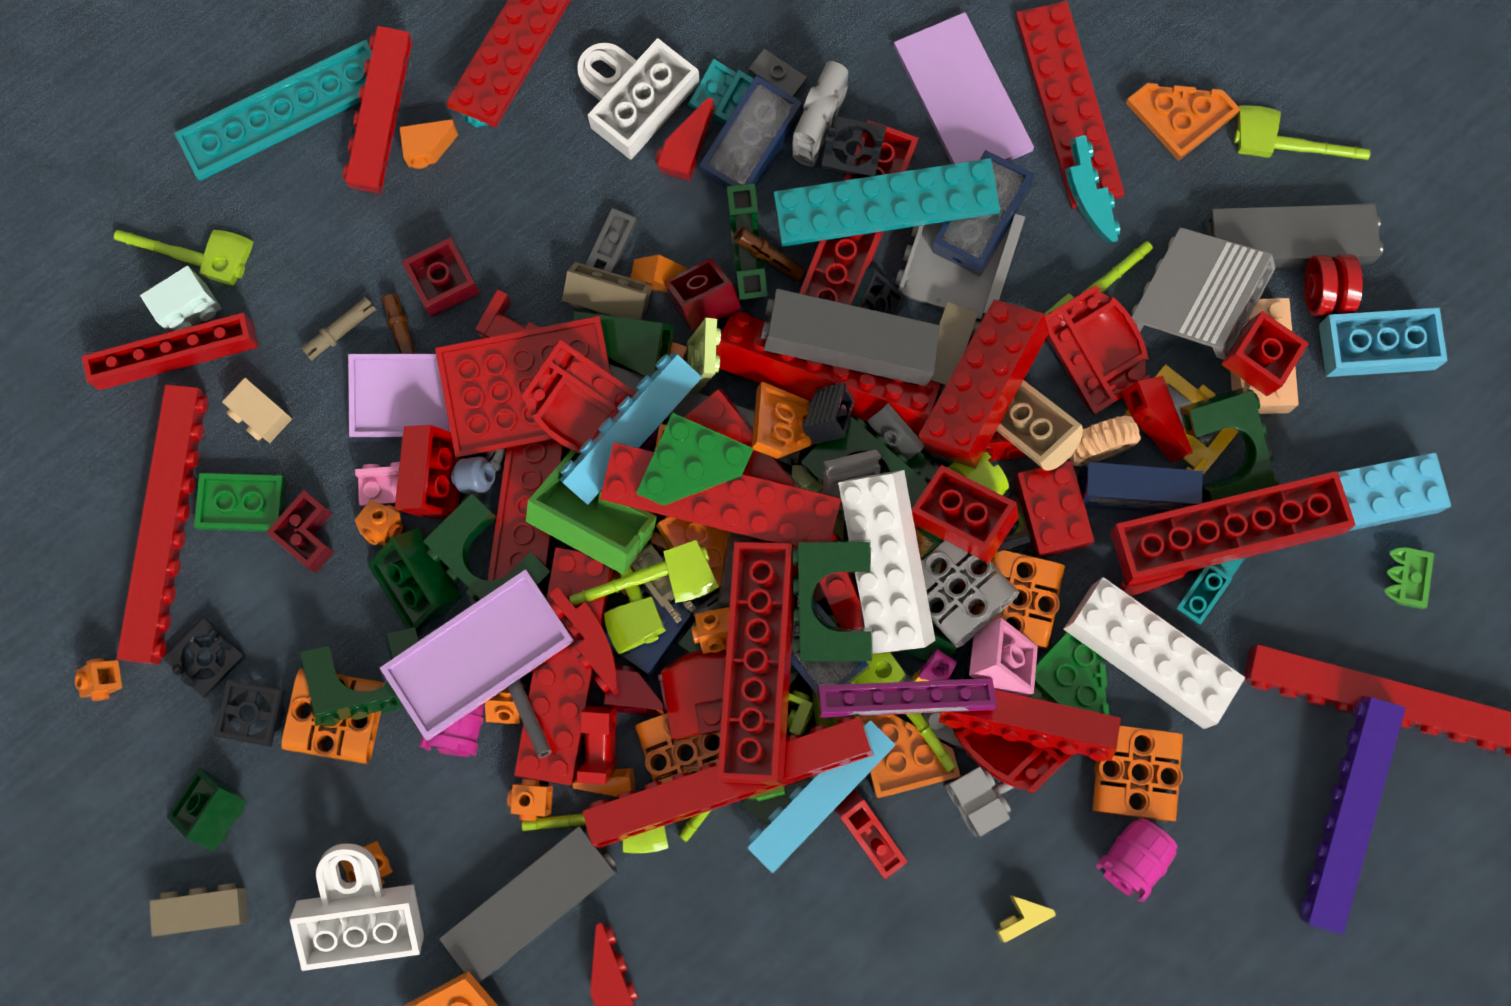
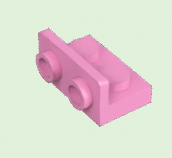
(377, 483)

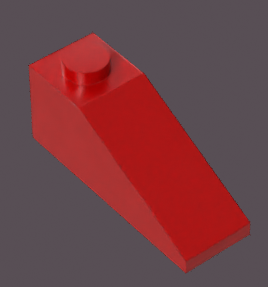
(684, 145)
(843, 599)
(870, 834)

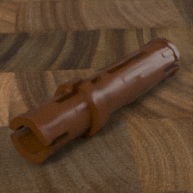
(761, 249)
(398, 324)

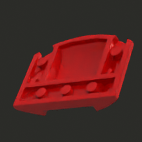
(1097, 347)
(572, 396)
(695, 693)
(1012, 762)

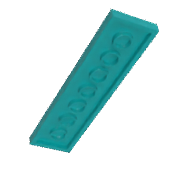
(275, 112)
(886, 202)

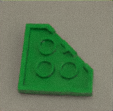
(691, 461)
(1073, 675)

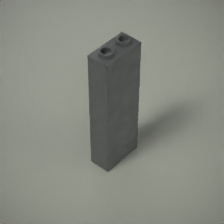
(1302, 231)
(850, 337)
(528, 905)

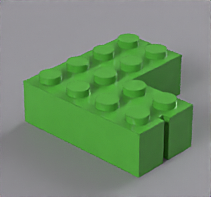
(600, 529)

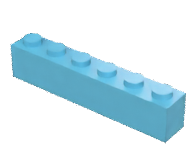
(632, 424)
(813, 804)

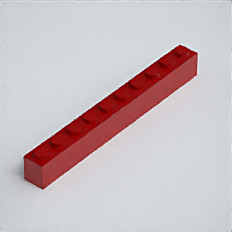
(163, 525)
(1345, 687)
(703, 792)

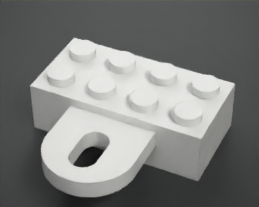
(639, 93)
(356, 918)

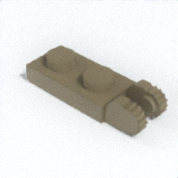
(660, 587)

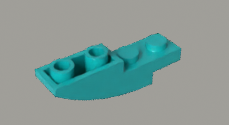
(1092, 202)
(1207, 589)

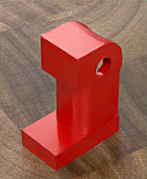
(495, 323)
(600, 730)

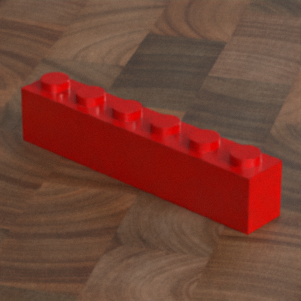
(378, 109)
(170, 351)
(1043, 725)

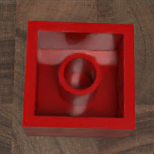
(1265, 353)

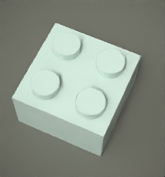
(181, 301)

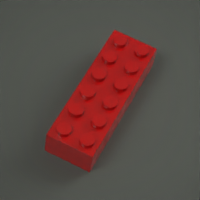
(984, 383)

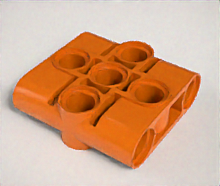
(1042, 575)
(657, 733)
(349, 740)
(1153, 804)

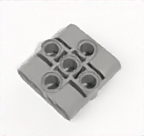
(820, 106)
(988, 588)

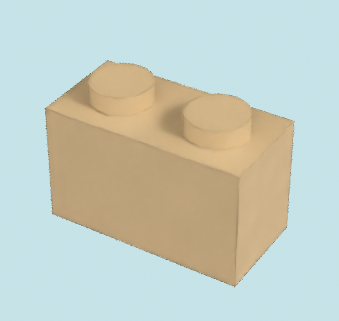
(256, 410)

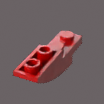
(595, 648)

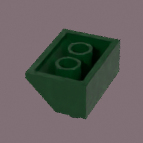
(413, 580)

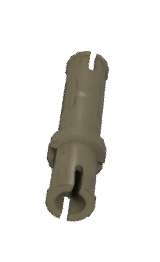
(329, 336)

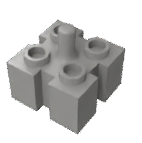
(979, 801)

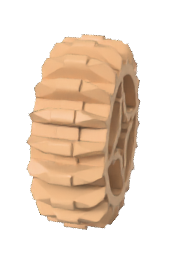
(1106, 440)

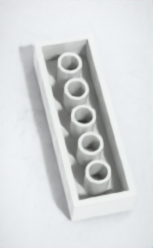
(895, 589)
(1154, 653)

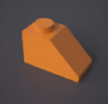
(426, 142)

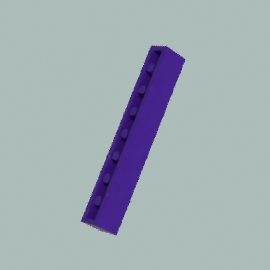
(1352, 814)

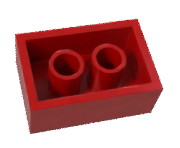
(426, 472)
(1054, 510)
(965, 513)

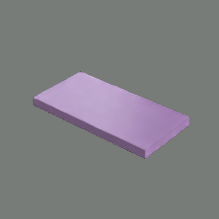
(962, 92)
(394, 393)
(476, 655)

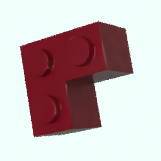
(297, 530)

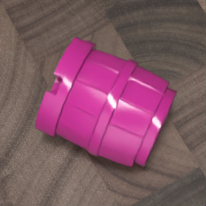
(460, 737)
(1138, 858)

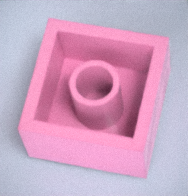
(1005, 656)

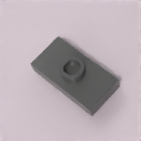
(778, 73)
(896, 432)

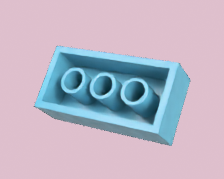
(1382, 342)
(1395, 490)

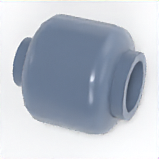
(473, 475)

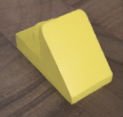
(1030, 916)

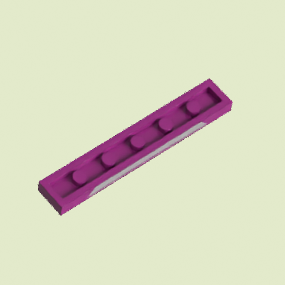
(906, 697)

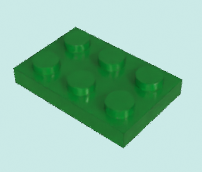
(238, 501)

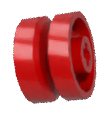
(1333, 284)

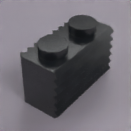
(828, 413)

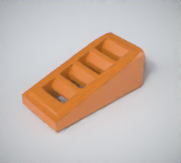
(620, 782)

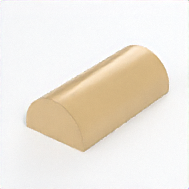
(1040, 428)

